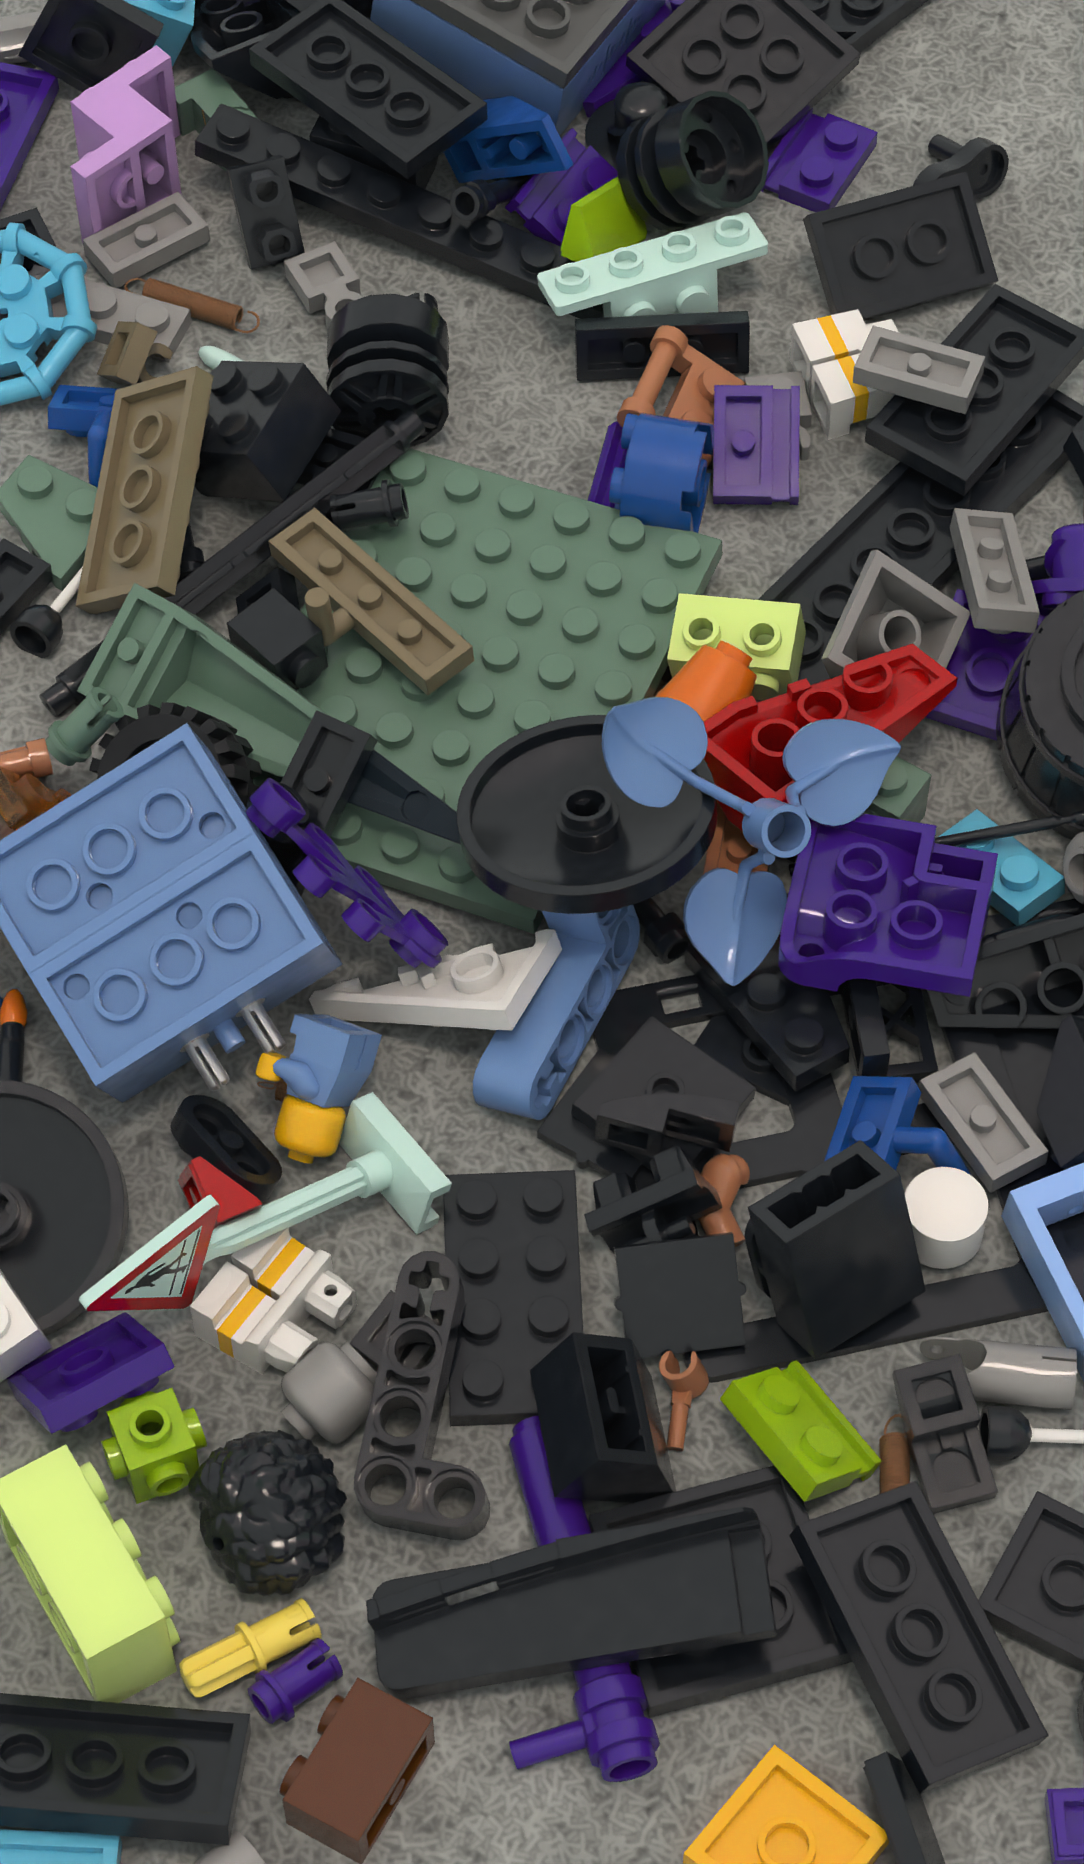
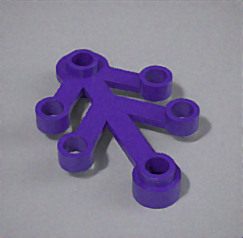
(326, 868)

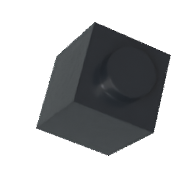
(280, 639)

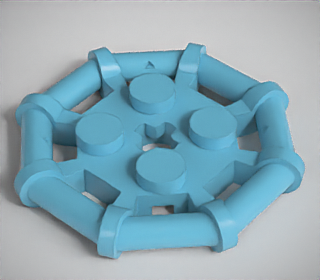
(31, 314)

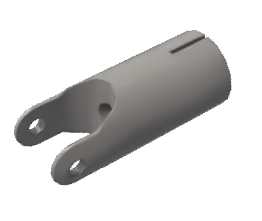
(1012, 1370)

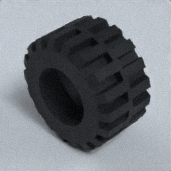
(156, 723)

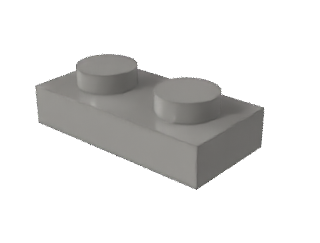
(146, 240)
(919, 369)
(983, 1122)

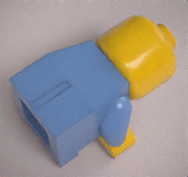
(321, 1077)

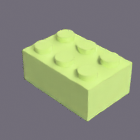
(88, 1576)

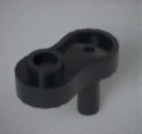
(980, 157)

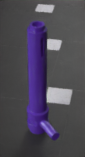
(608, 1697)

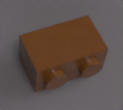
(357, 1769)

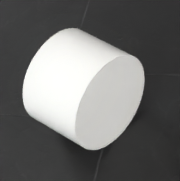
(946, 1216)

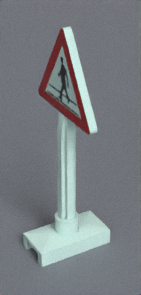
(383, 1161)

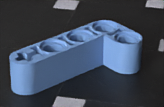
(531, 1064)

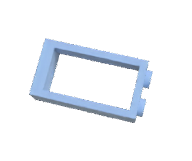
(1026, 1218)

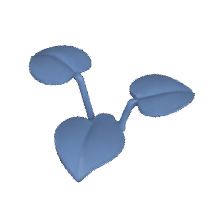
(836, 778)

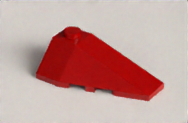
(882, 691)

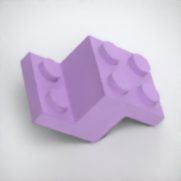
(125, 142)

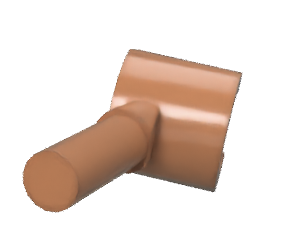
(684, 1388)

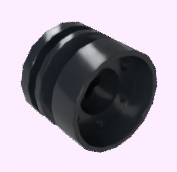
(692, 161)
(387, 360)

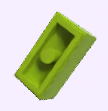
(601, 224)

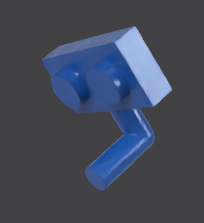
(84, 413)
(881, 1116)

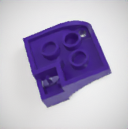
(885, 907)

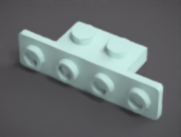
(656, 275)

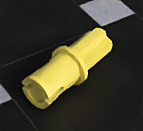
(249, 1649)

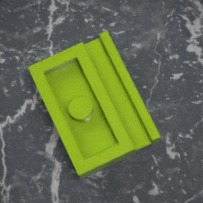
(800, 1430)

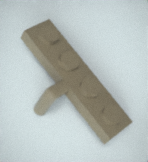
(368, 601)

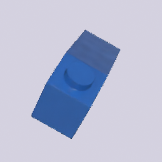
(509, 144)

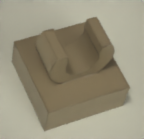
(128, 353)

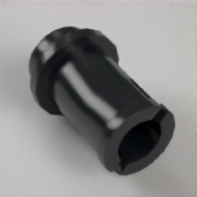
(370, 506)

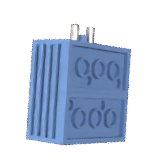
(157, 919)

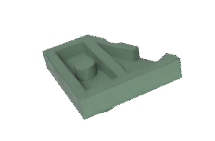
(51, 515)

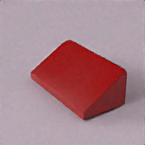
(204, 1179)

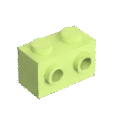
(762, 629)

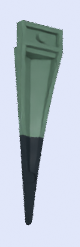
(173, 656)

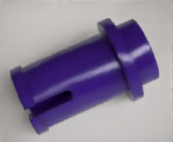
(293, 1682)

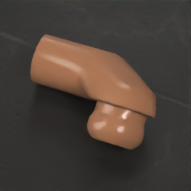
(725, 1175)

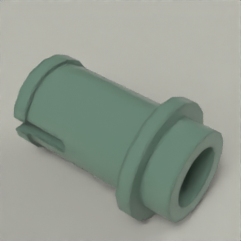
(72, 739)

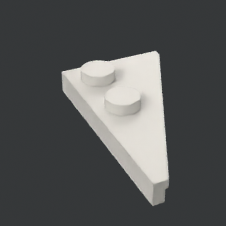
(461, 991)

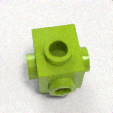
(153, 1444)

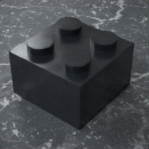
(261, 429)

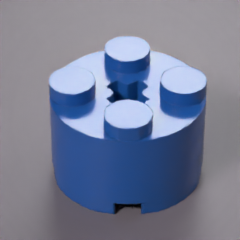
(663, 471)

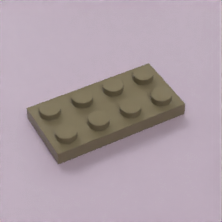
(145, 489)

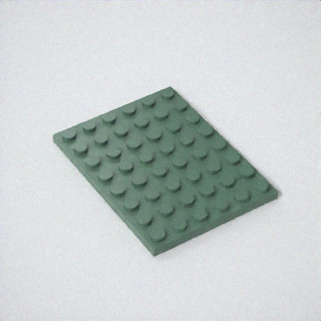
(562, 624)

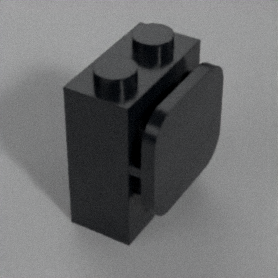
(835, 1249)

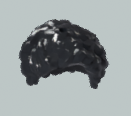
(269, 1511)

